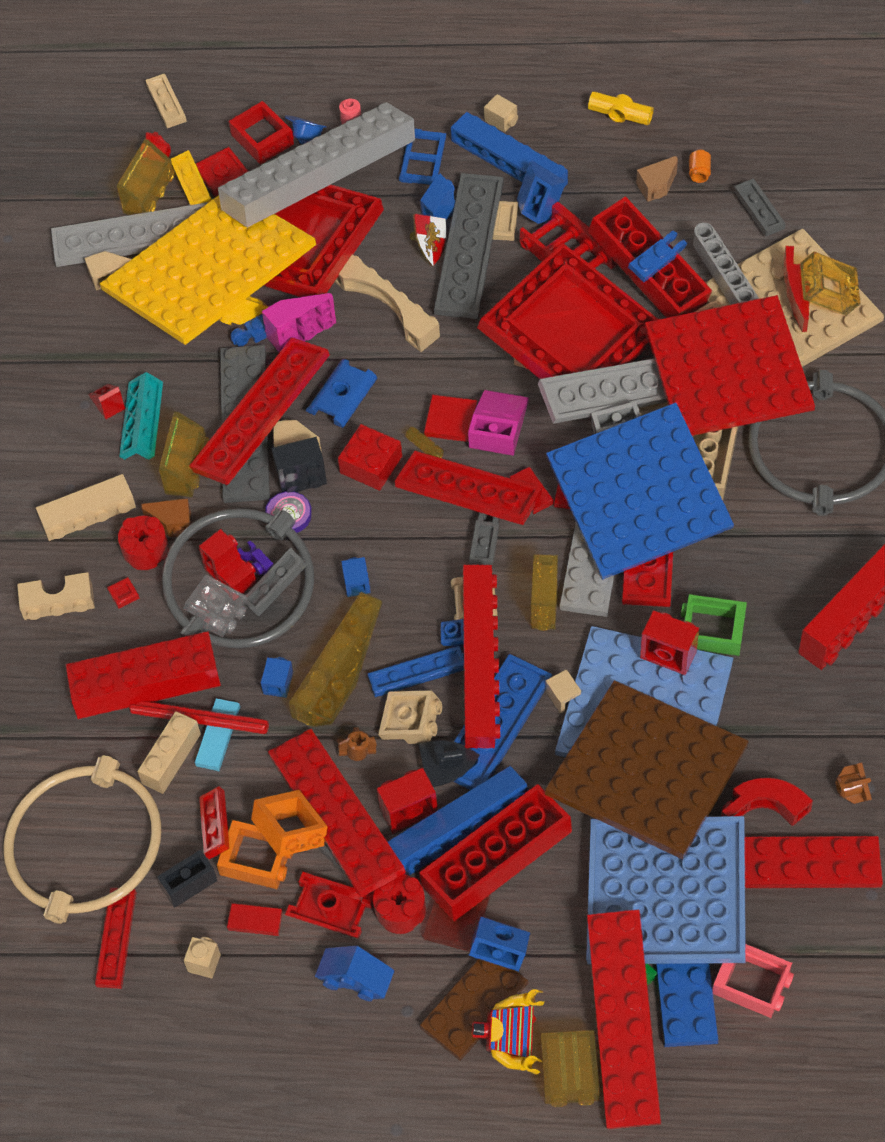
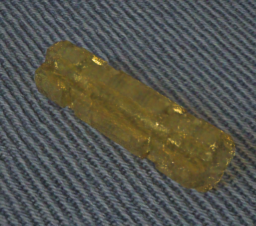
(424, 442)

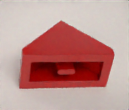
(108, 400)

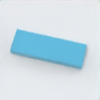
(216, 738)

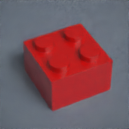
(370, 457)
(669, 642)
(407, 800)

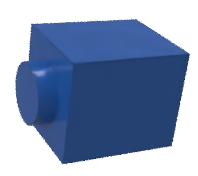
(355, 576)
(277, 677)

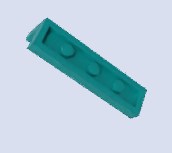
(144, 417)

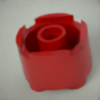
(143, 542)
(403, 917)

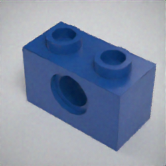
(499, 944)

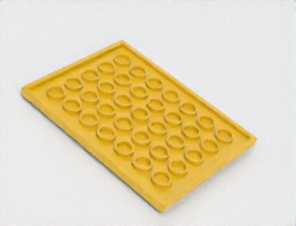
(205, 269)

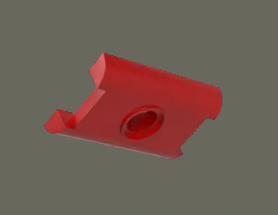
(342, 917)

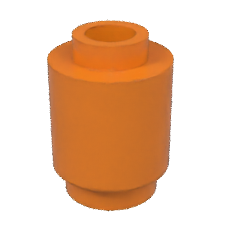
(699, 166)

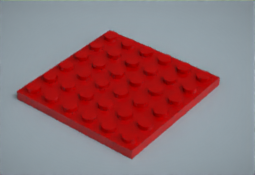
(730, 365)

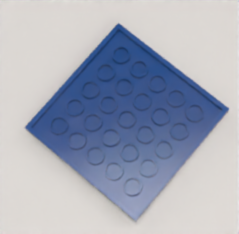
(639, 490)

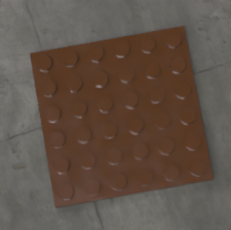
(647, 769)

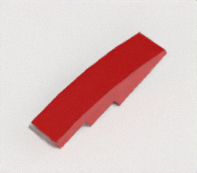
(794, 289)

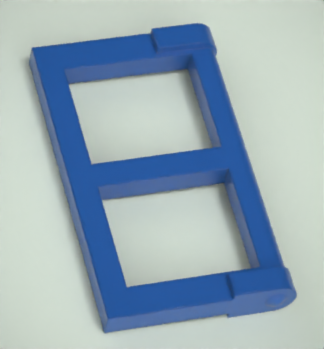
(412, 178)

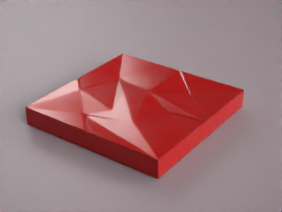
(339, 224)
(567, 319)

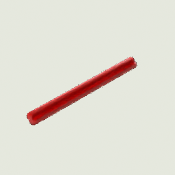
(202, 717)

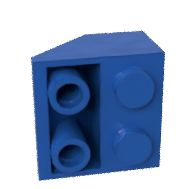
(539, 193)

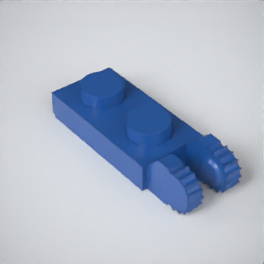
(656, 257)

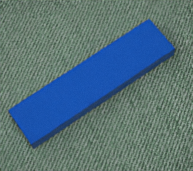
(416, 671)

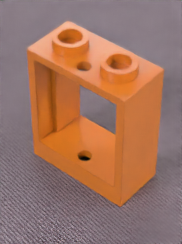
(286, 805)
(228, 868)

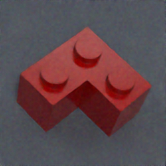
(225, 563)

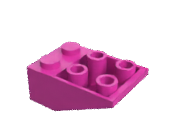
(298, 318)
(497, 422)

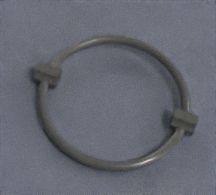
(822, 496)
(278, 527)

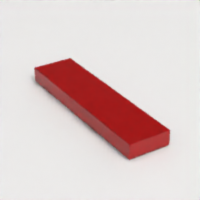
(115, 942)

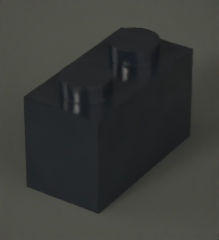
(187, 878)

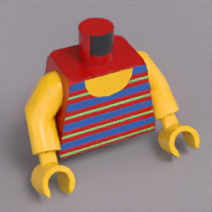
(511, 1031)

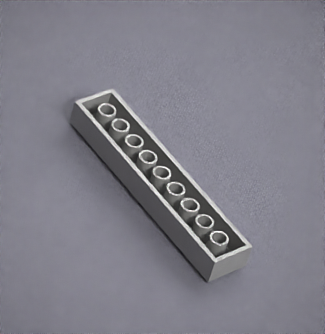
(316, 164)

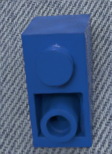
(439, 199)

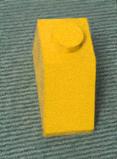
(245, 311)

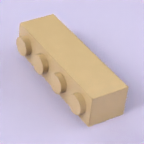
(86, 507)

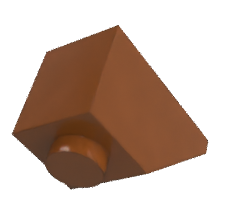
(173, 515)

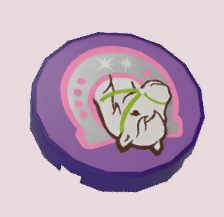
(294, 504)

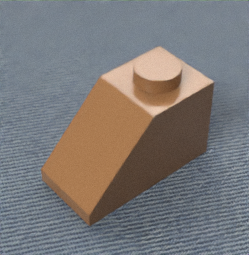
(657, 178)

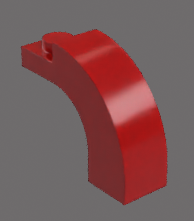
(769, 794)

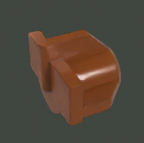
(357, 745)
(853, 784)

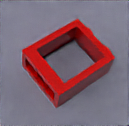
(263, 150)

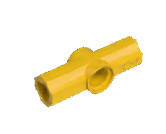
(620, 108)

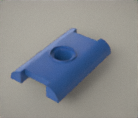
(342, 392)

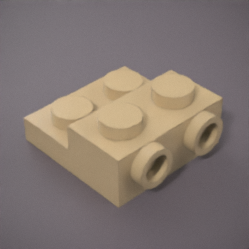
(410, 716)

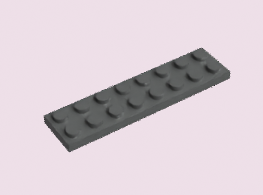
(469, 246)
(239, 373)

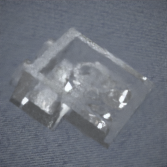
(216, 605)

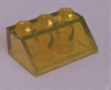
(145, 180)
(181, 448)

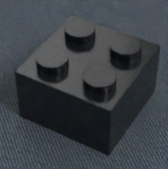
(299, 465)

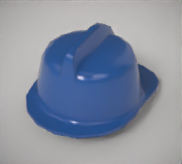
(304, 129)

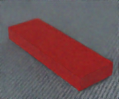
(214, 822)

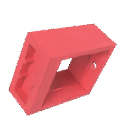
(762, 960)

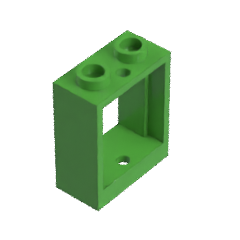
(717, 607)

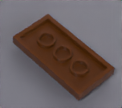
(471, 1002)

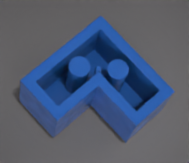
(355, 970)

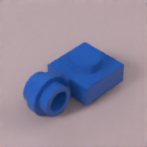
(253, 329)

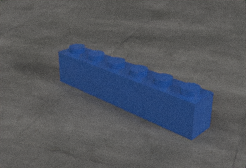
(499, 148)
(456, 820)

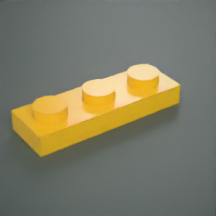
(190, 178)

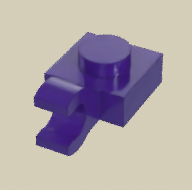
(260, 561)

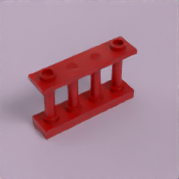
(574, 229)

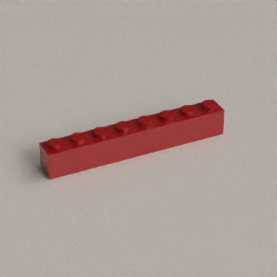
(479, 658)

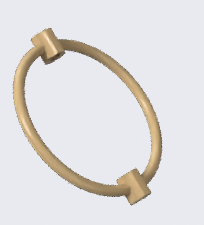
(59, 903)

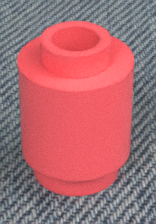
(349, 110)

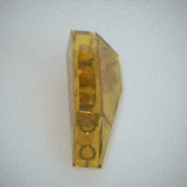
(337, 667)

